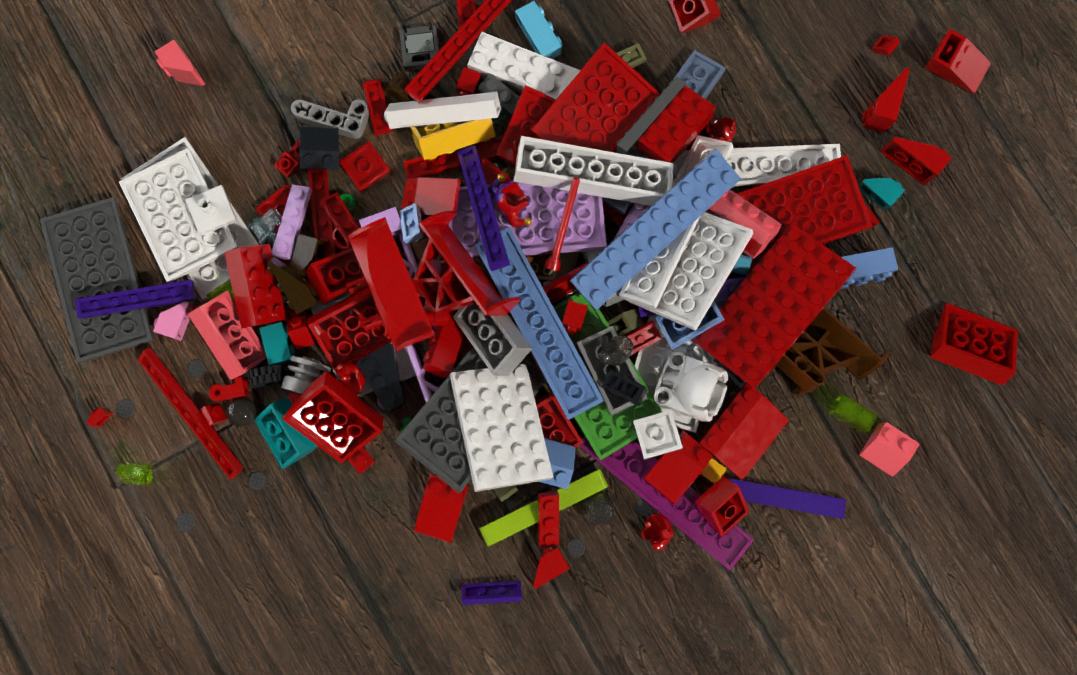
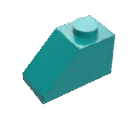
(881, 191)

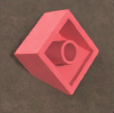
(177, 64)
(889, 449)

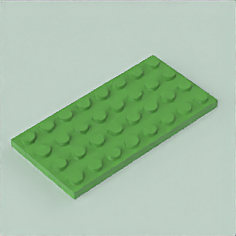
(604, 431)

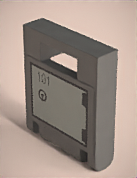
(418, 43)

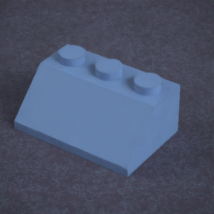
(678, 334)
(562, 463)

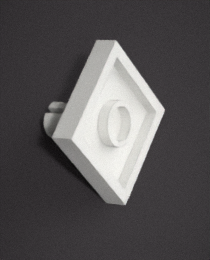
(211, 210)
(657, 434)

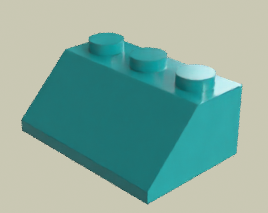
(284, 440)

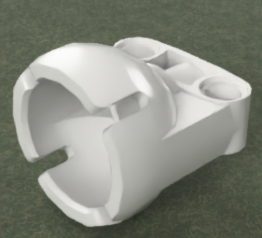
(691, 387)

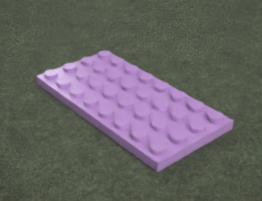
(545, 209)

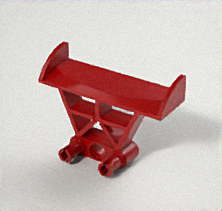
(461, 265)
(390, 286)

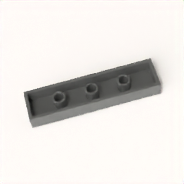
(629, 142)

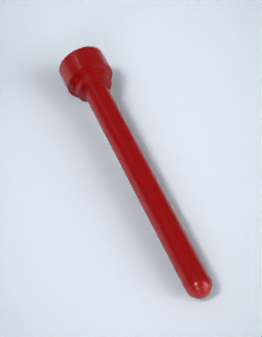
(554, 262)

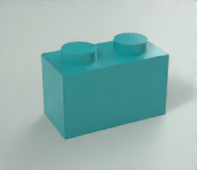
(277, 344)

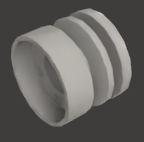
(305, 373)

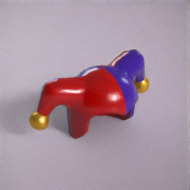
(510, 201)

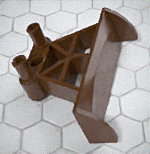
(829, 349)

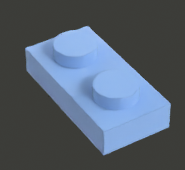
(410, 220)

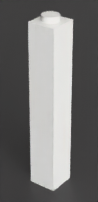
(443, 110)

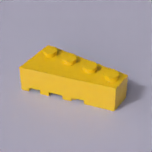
(448, 137)

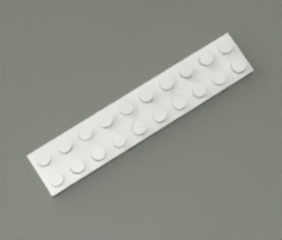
(767, 164)
(650, 282)

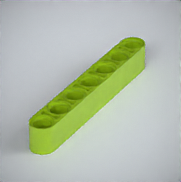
(528, 514)

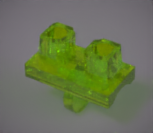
(135, 474)

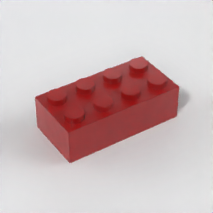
(676, 126)
(253, 286)

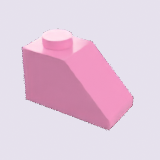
(173, 321)

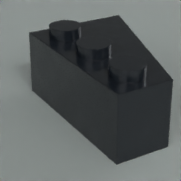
(384, 377)

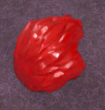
(722, 129)
(351, 376)
(658, 531)

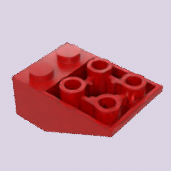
(958, 61)

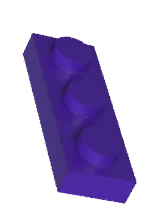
(491, 592)

